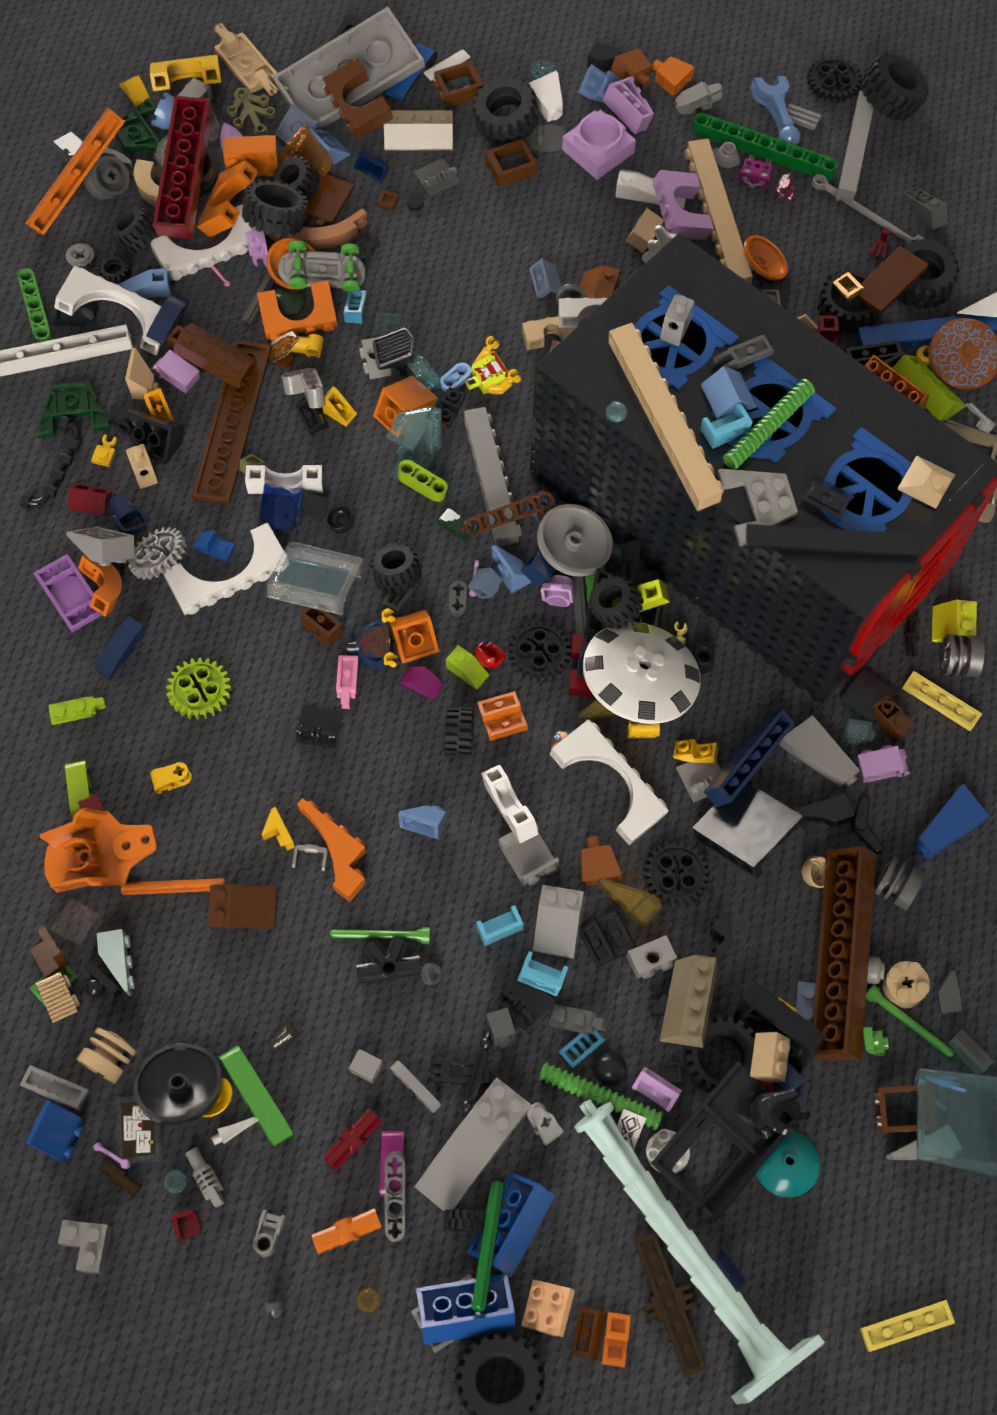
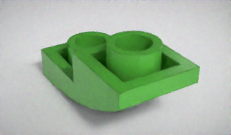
(875, 1042)

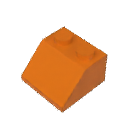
(414, 636)

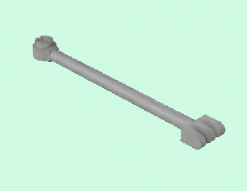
(819, 178)

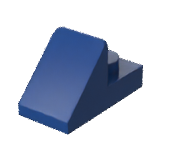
(213, 546)

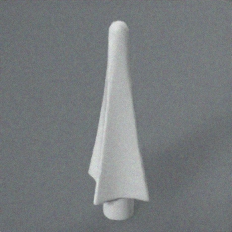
(228, 1132)

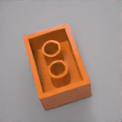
(257, 150)

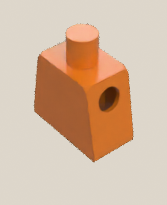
(672, 74)

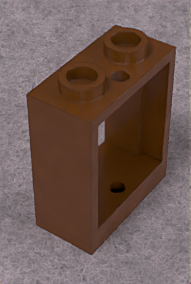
(454, 72)
(504, 177)
(882, 1118)

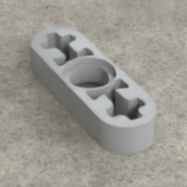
(412, 1083)

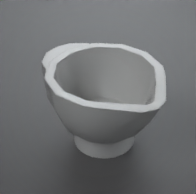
(727, 155)

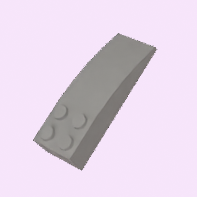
(473, 1145)

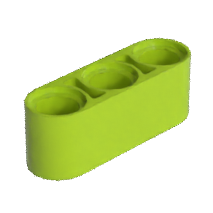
(419, 473)
(77, 784)

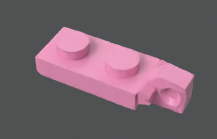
(347, 679)

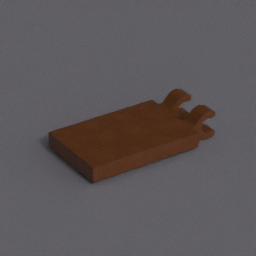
(328, 201)

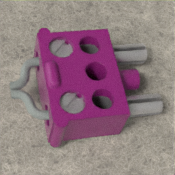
(755, 172)

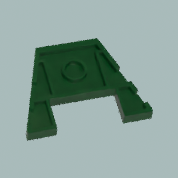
(135, 132)
(71, 401)

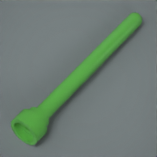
(421, 935)
(874, 995)

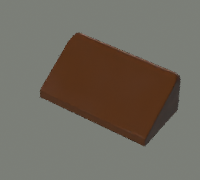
(589, 1333)

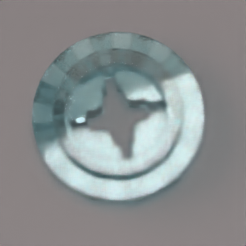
(538, 73)

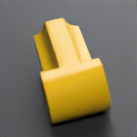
(309, 345)

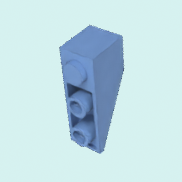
(149, 284)

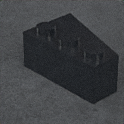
(888, 352)

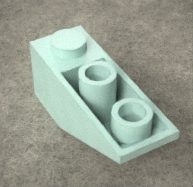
(113, 951)

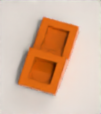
(616, 1339)

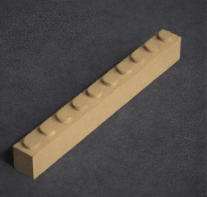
(717, 206)
(665, 416)

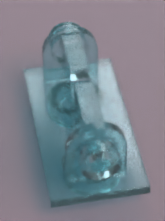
(426, 375)

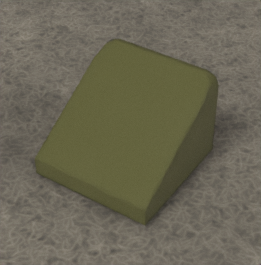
(251, 459)

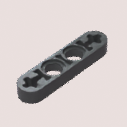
(395, 1196)

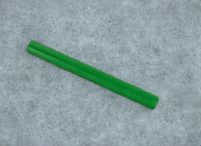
(487, 1246)

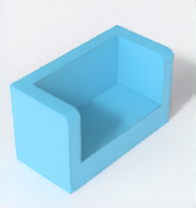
(726, 428)
(500, 927)
(541, 976)

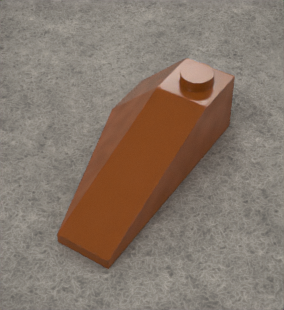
(600, 282)

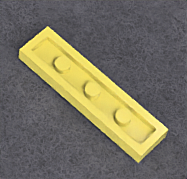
(942, 701)
(907, 1326)

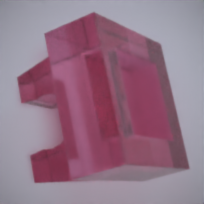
(785, 187)

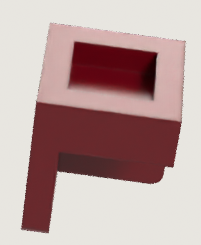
(186, 1224)

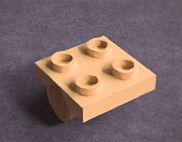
(548, 1308)

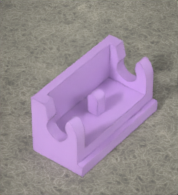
(256, 246)
(656, 1089)

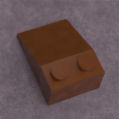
(242, 906)

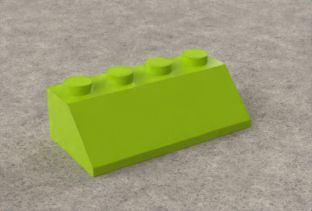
(941, 401)

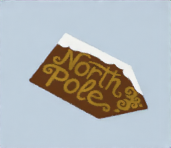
(282, 346)

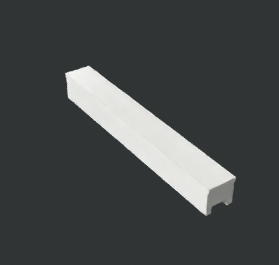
(65, 350)

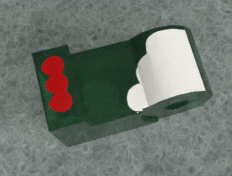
(453, 523)

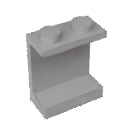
(528, 858)

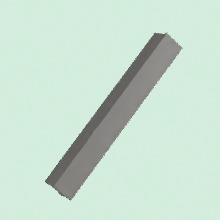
(855, 149)

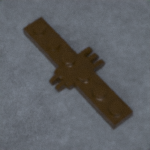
(670, 1304)

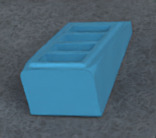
(355, 316)
(570, 1045)

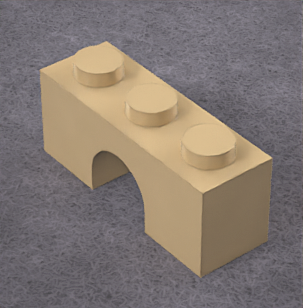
(535, 331)

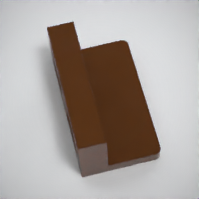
(48, 954)

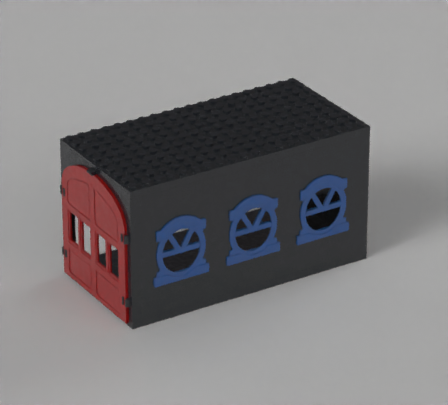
(799, 609)

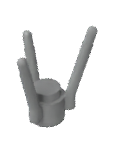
(984, 425)

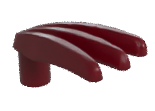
(882, 242)

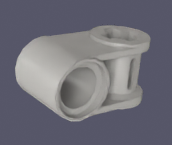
(543, 1123)
(268, 1231)

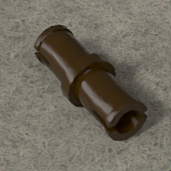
(120, 1177)

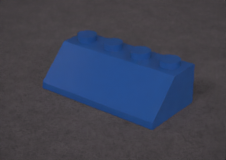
(520, 1215)
(448, 1312)

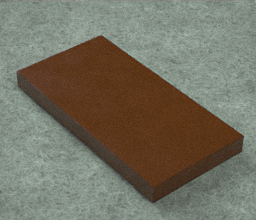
(891, 279)

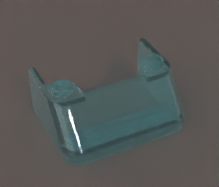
(418, 436)

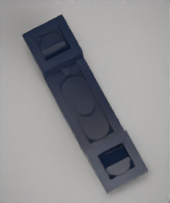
(166, 318)

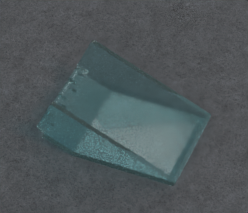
(956, 1125)

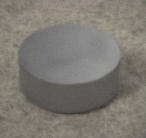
(431, 973)

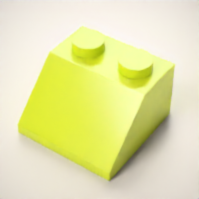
(954, 618)

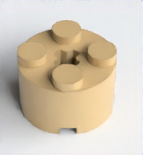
(911, 974)

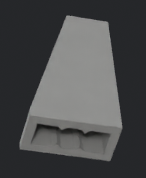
(819, 751)

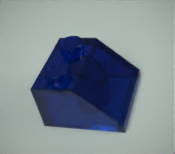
(280, 506)

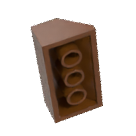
(213, 355)

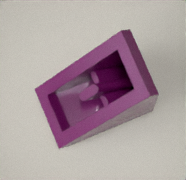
(422, 681)

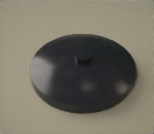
(178, 1084)

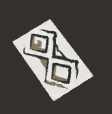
(630, 1126)

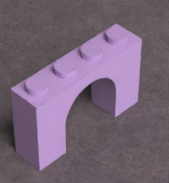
(674, 185)

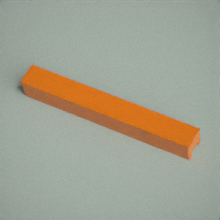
(75, 171)

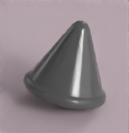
(570, 291)

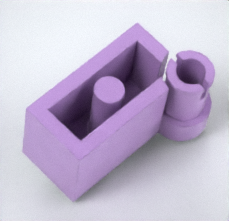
(882, 763)

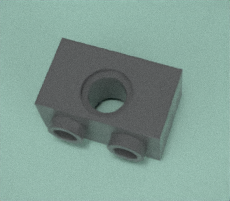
(501, 1028)

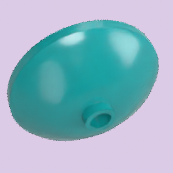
(792, 1179)

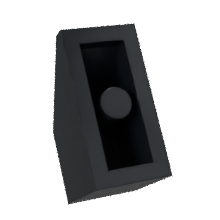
(602, 56)

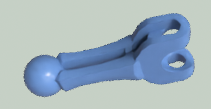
(773, 99)

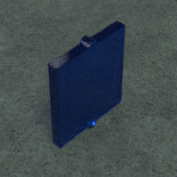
(730, 1270)

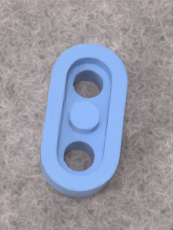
(454, 378)

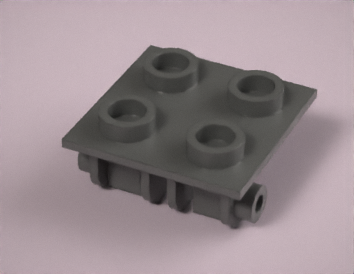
(437, 176)

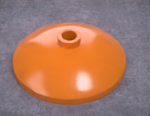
(274, 255)
(765, 258)

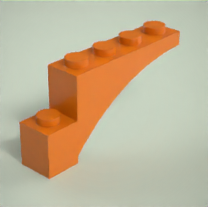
(343, 849)

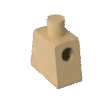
(140, 461)

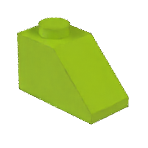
(466, 667)

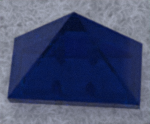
(371, 166)

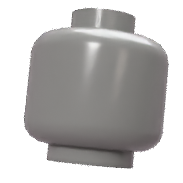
(876, 970)

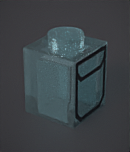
(858, 733)

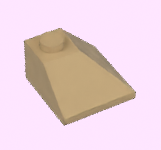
(139, 376)
(926, 482)

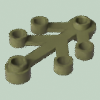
(243, 95)

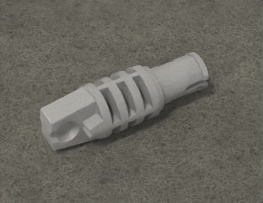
(205, 1178)

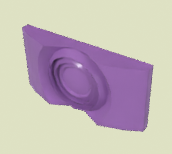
(68, 592)

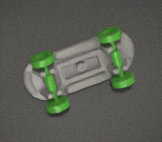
(305, 267)

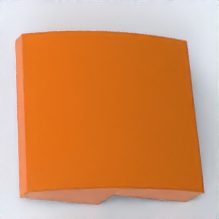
(501, 707)

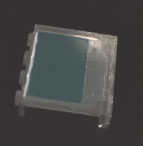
(314, 577)

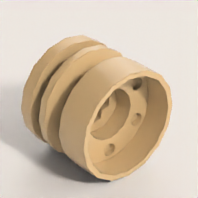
(106, 1055)

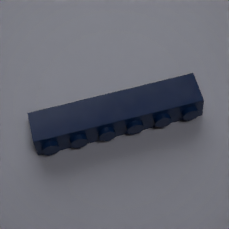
(749, 758)

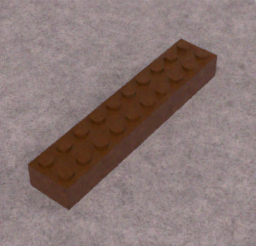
(844, 953)

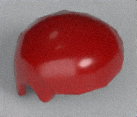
(491, 650)

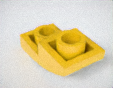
(697, 753)

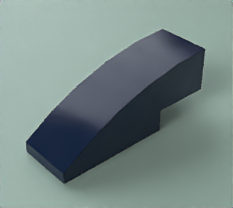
(120, 646)

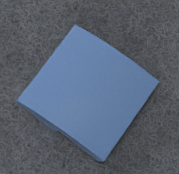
(596, 83)

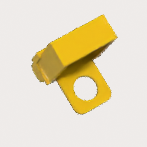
(642, 730)

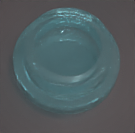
(616, 412)
(175, 1181)

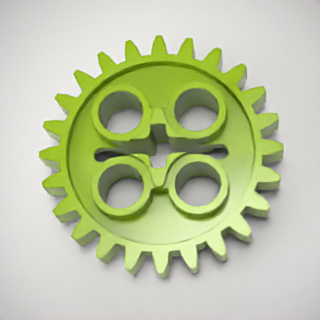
(181, 697)

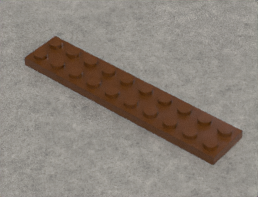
(231, 430)

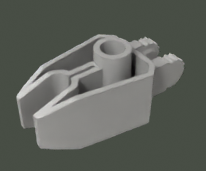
(698, 96)

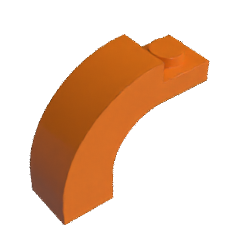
(109, 583)

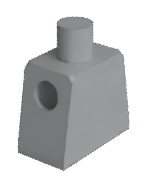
(681, 313)

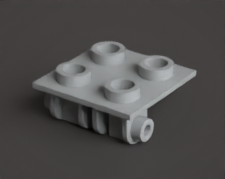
(698, 777)

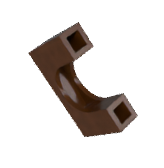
(359, 119)

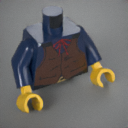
(374, 643)

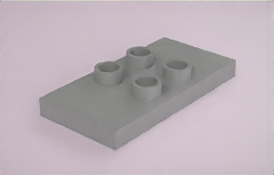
(382, 50)

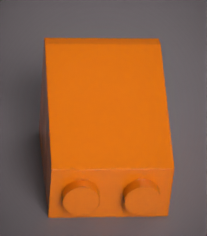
(401, 397)

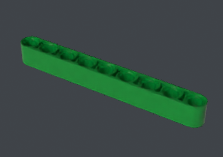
(764, 146)

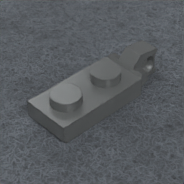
(576, 1020)

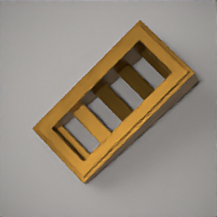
(848, 286)

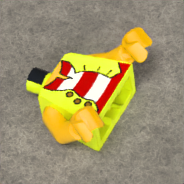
(490, 373)

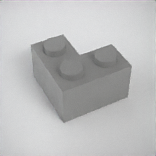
(93, 1243)

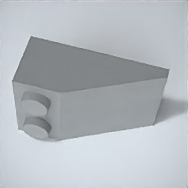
(103, 545)
(558, 921)

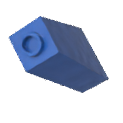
(954, 821)

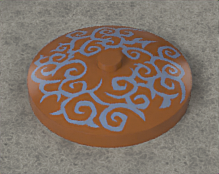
(964, 354)

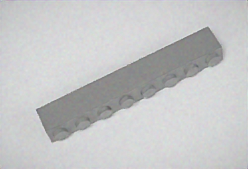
(490, 472)

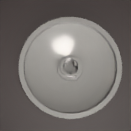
(574, 540)

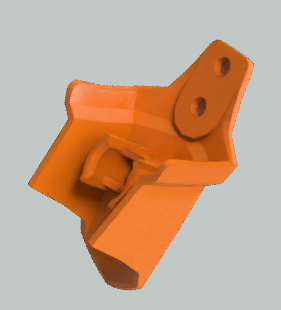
(94, 851)

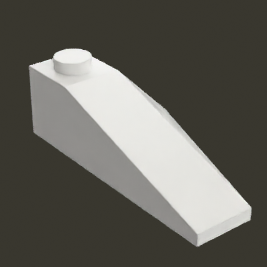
(638, 187)

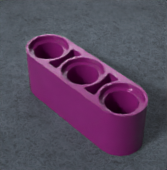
(391, 1142)

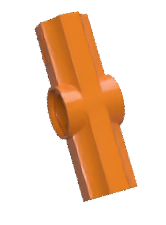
(345, 1231)

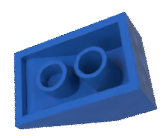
(56, 1132)

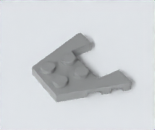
(767, 494)

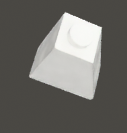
(548, 96)

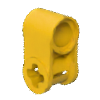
(169, 777)

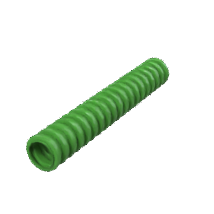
(769, 424)
(597, 1094)

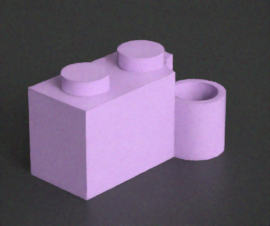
(176, 371)

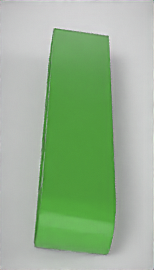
(34, 305)
(255, 1095)

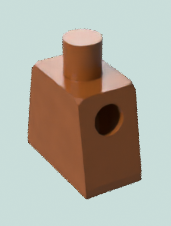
(633, 64)
(598, 863)

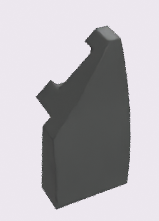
(949, 994)

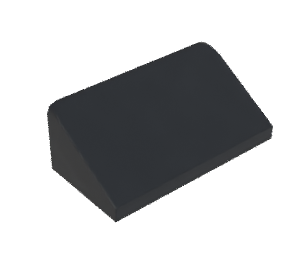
(311, 417)

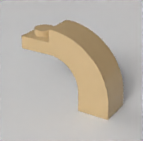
(144, 177)

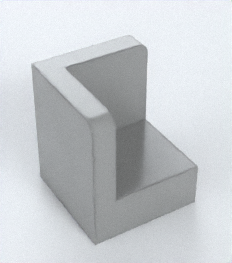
(365, 1066)

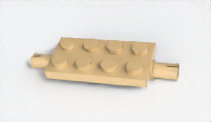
(245, 61)

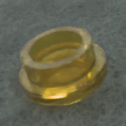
(368, 1300)

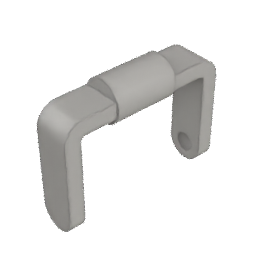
(311, 849)

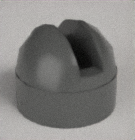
(275, 1309)

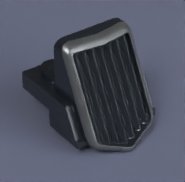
(394, 350)

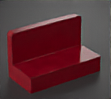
(88, 499)

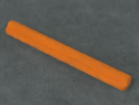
(173, 886)

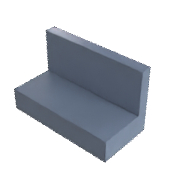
(545, 278)

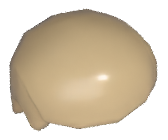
(813, 866)

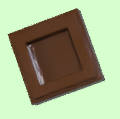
(388, 199)

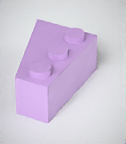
(628, 104)

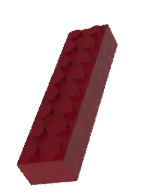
(183, 167)

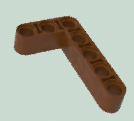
(517, 513)

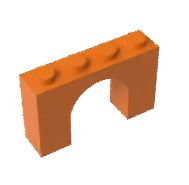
(218, 212)
(321, 318)

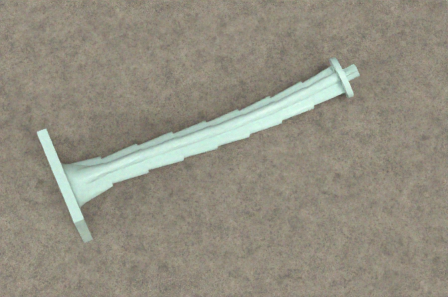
(760, 1347)

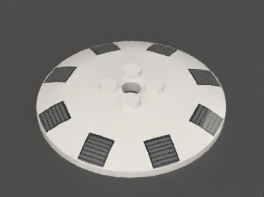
(637, 693)

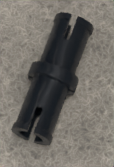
(912, 636)

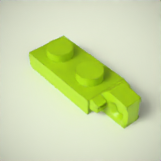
(75, 709)

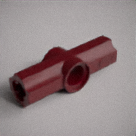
(352, 1139)

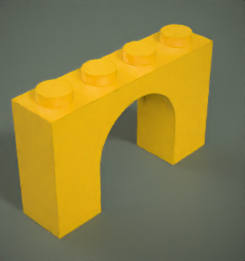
(166, 72)

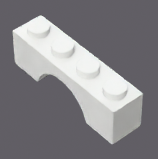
(574, 310)
(308, 479)
(516, 815)

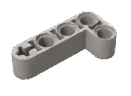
(305, 382)

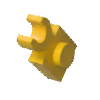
(104, 454)

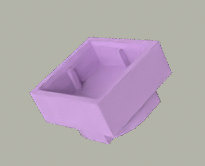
(598, 143)

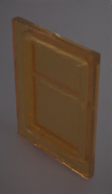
(307, 146)

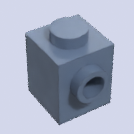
(485, 583)

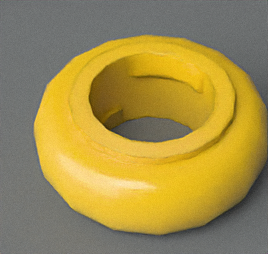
(919, 354)

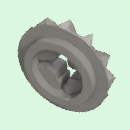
(80, 248)

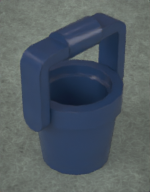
(124, 512)

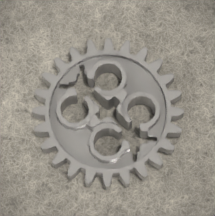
(157, 557)

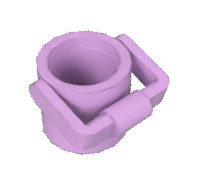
(558, 591)

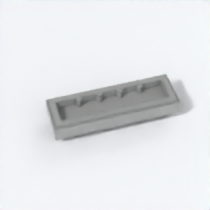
(54, 1087)

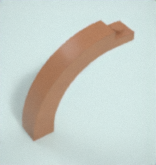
(332, 235)

